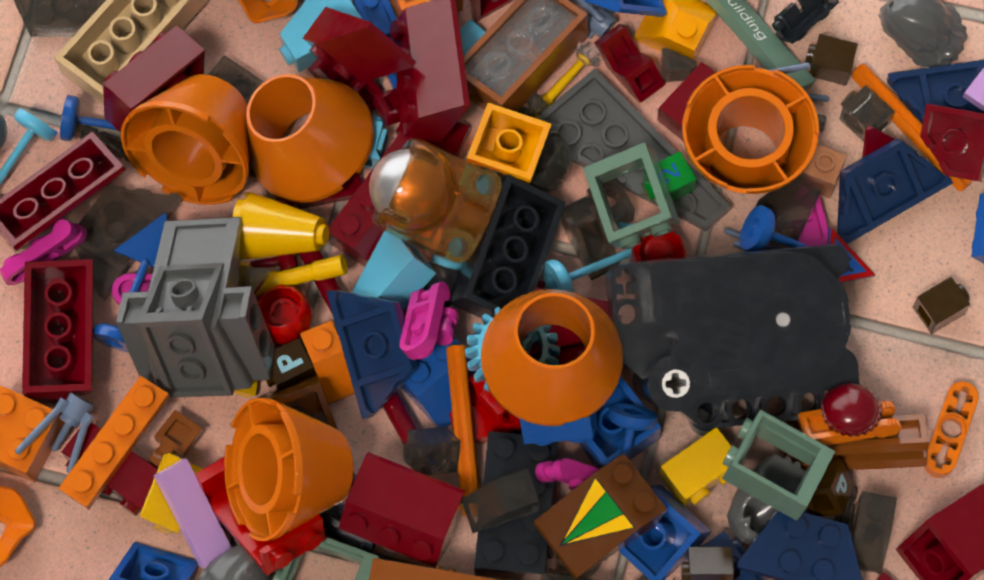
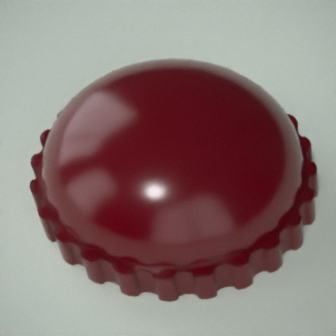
(851, 410)

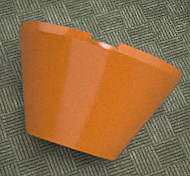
(756, 100)
(191, 140)
(319, 154)
(551, 392)
(283, 468)

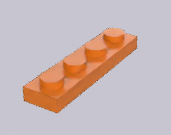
(114, 442)

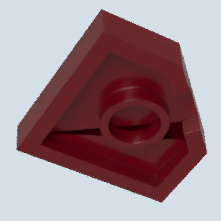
(955, 140)

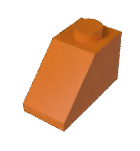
(328, 361)

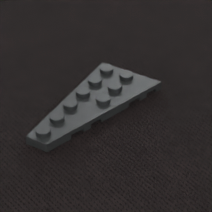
(602, 123)

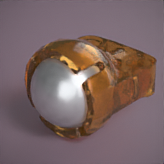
(432, 198)

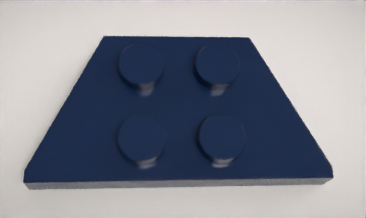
(936, 86)
(884, 187)
(371, 346)
(801, 550)

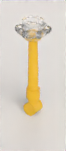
(586, 55)

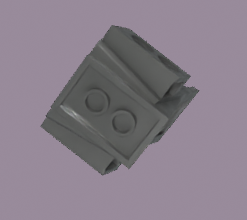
(195, 324)

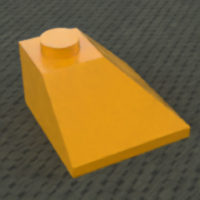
(680, 30)
(508, 142)

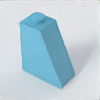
(294, 47)
(394, 271)

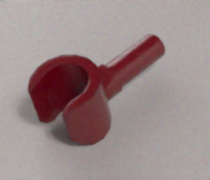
(284, 262)

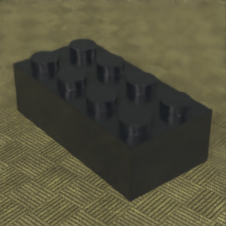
(510, 249)
(515, 547)

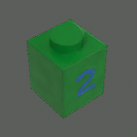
(677, 176)

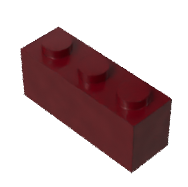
(130, 481)

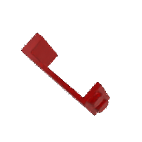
(267, 554)

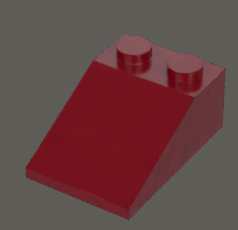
(355, 47)

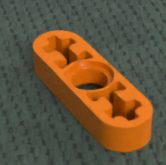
(967, 410)

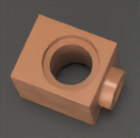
(825, 169)

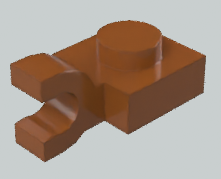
(175, 437)

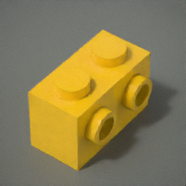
(697, 468)

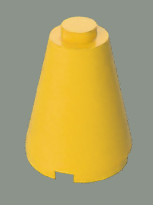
(277, 228)

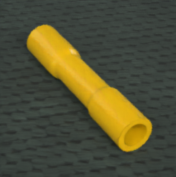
(317, 270)

